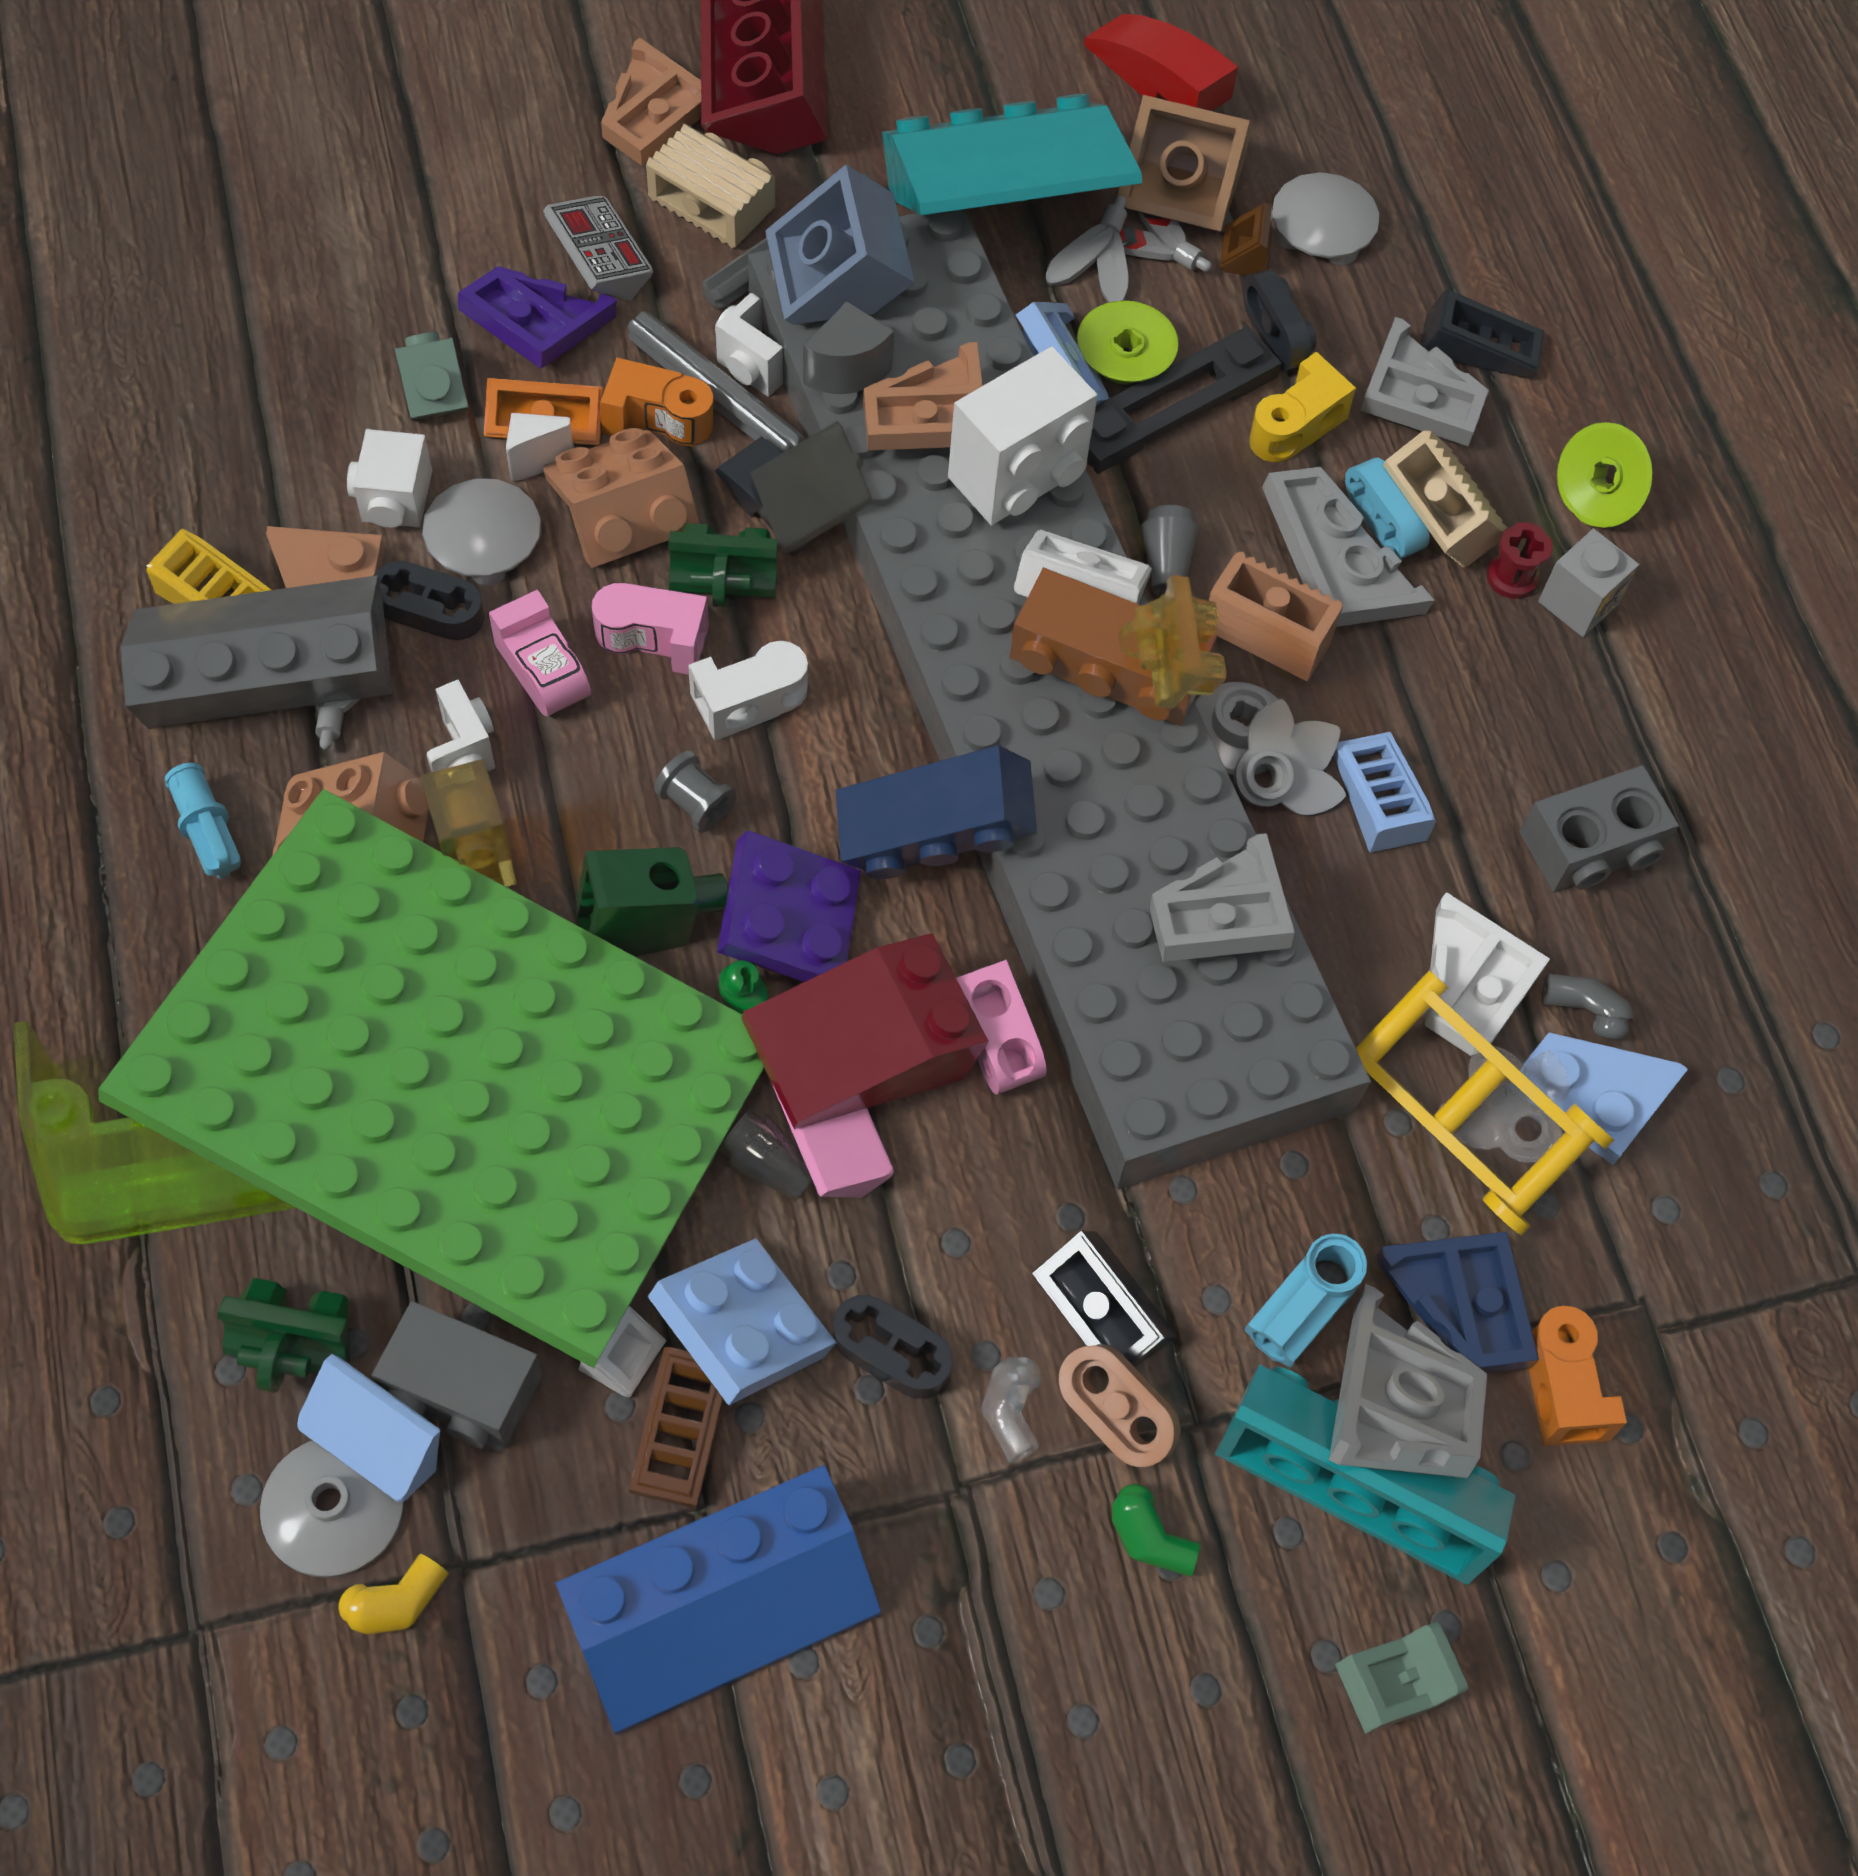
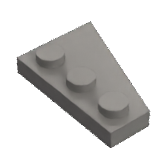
(1336, 551)

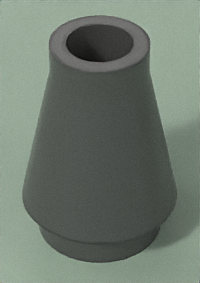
(1169, 543)

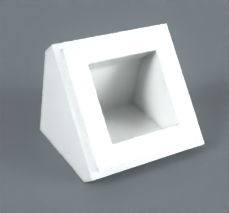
(627, 1355)

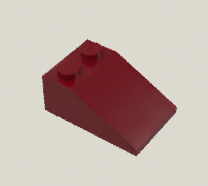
(867, 1032)

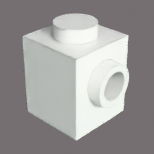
(391, 478)

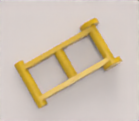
(1501, 1199)

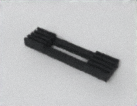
(1240, 367)

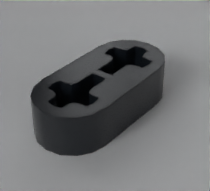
(430, 596)
(899, 1332)

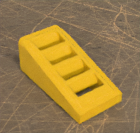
(187, 562)

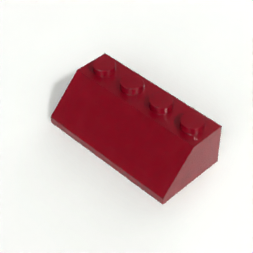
(764, 72)

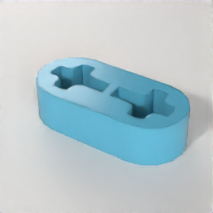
(1385, 508)

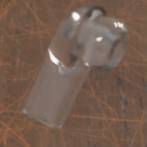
(1004, 1403)

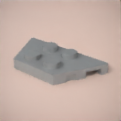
(1406, 1398)

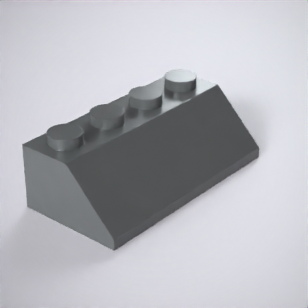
(256, 652)

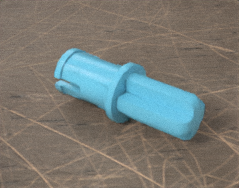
(203, 820)

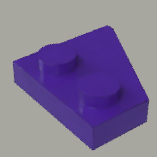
(533, 313)

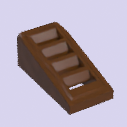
(681, 1365)

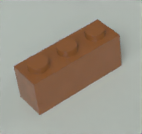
(1074, 636)

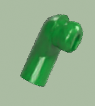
(742, 986)
(1145, 1536)

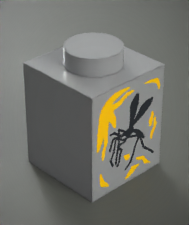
(1588, 582)

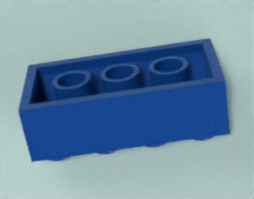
(719, 1599)

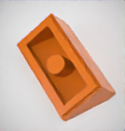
(576, 402)

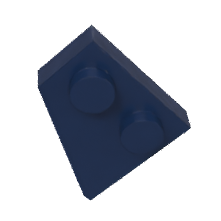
(1467, 1297)

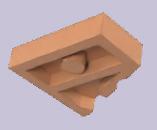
(650, 103)
(919, 405)

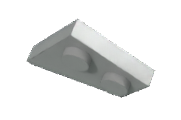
(1423, 389)

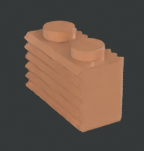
(1274, 615)

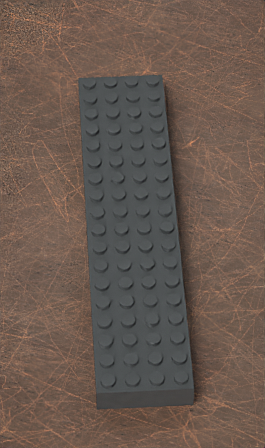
(1161, 1053)

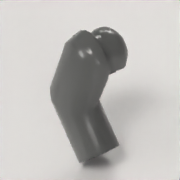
(1593, 995)

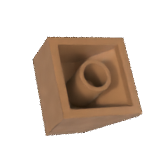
(1186, 162)

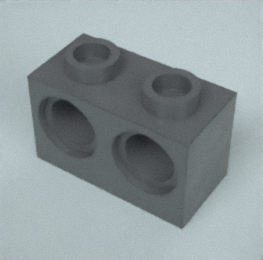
(1593, 819)

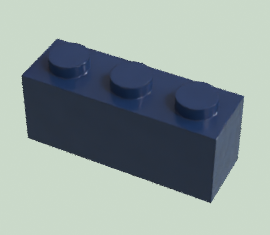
(936, 812)

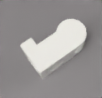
(750, 689)

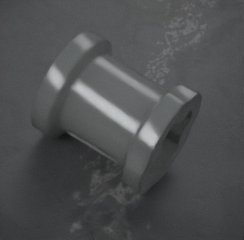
(695, 791)

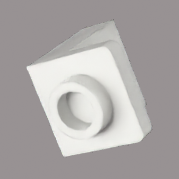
(746, 350)
(468, 726)

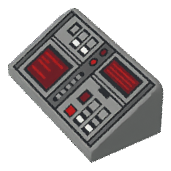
(600, 246)

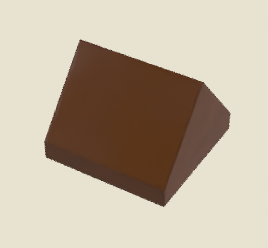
(1248, 242)

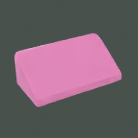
(843, 1154)

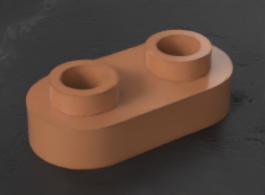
(1119, 1407)

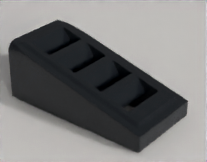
(1464, 333)

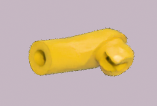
(392, 1606)

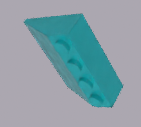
(1007, 155)

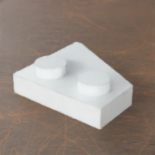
(1482, 967)

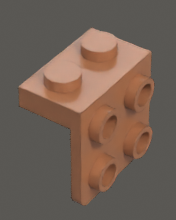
(623, 494)
(370, 783)

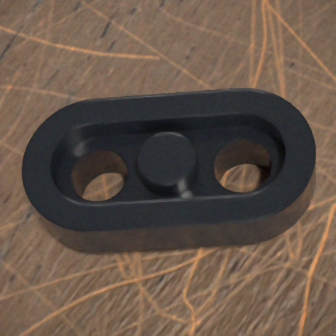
(1277, 318)

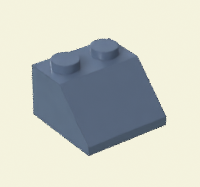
(838, 249)

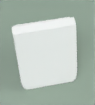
(535, 442)

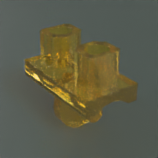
(1167, 643)

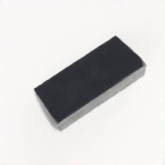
(1103, 1299)

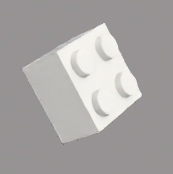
(1021, 435)

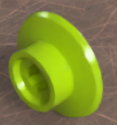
(1132, 326)
(1584, 470)

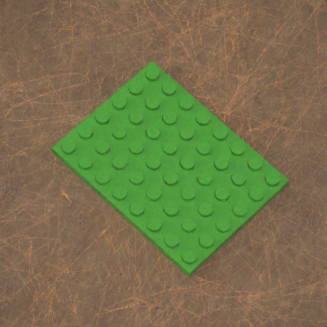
(445, 1075)

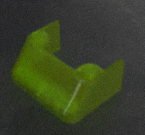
(115, 1173)

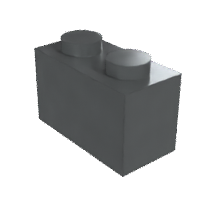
(458, 1376)

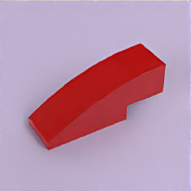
(1164, 61)

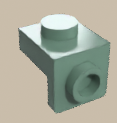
(431, 376)
(1402, 1677)

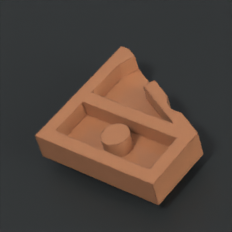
(324, 556)

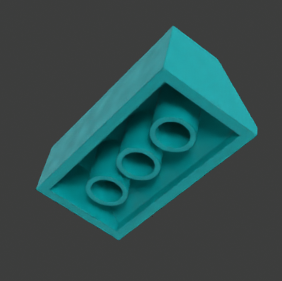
(1441, 1520)

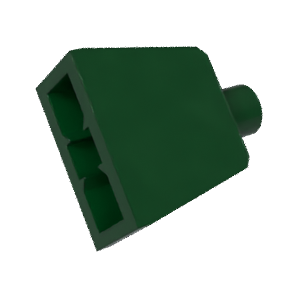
(644, 898)

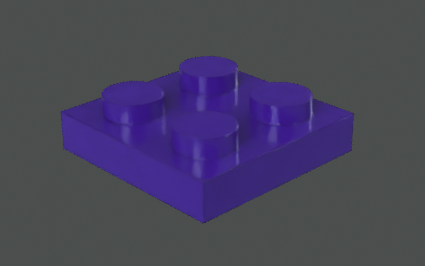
(788, 908)

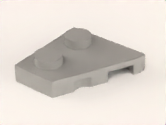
(1224, 908)

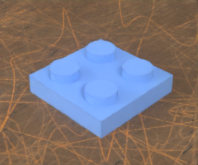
(741, 1320)

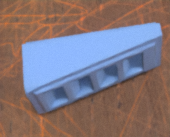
(1379, 830)

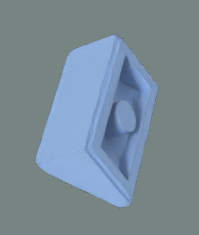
(369, 1429)

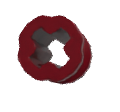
(1505, 565)

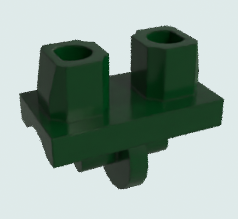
(723, 562)
(281, 1338)

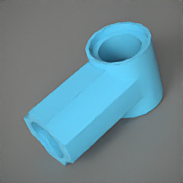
(1306, 1301)

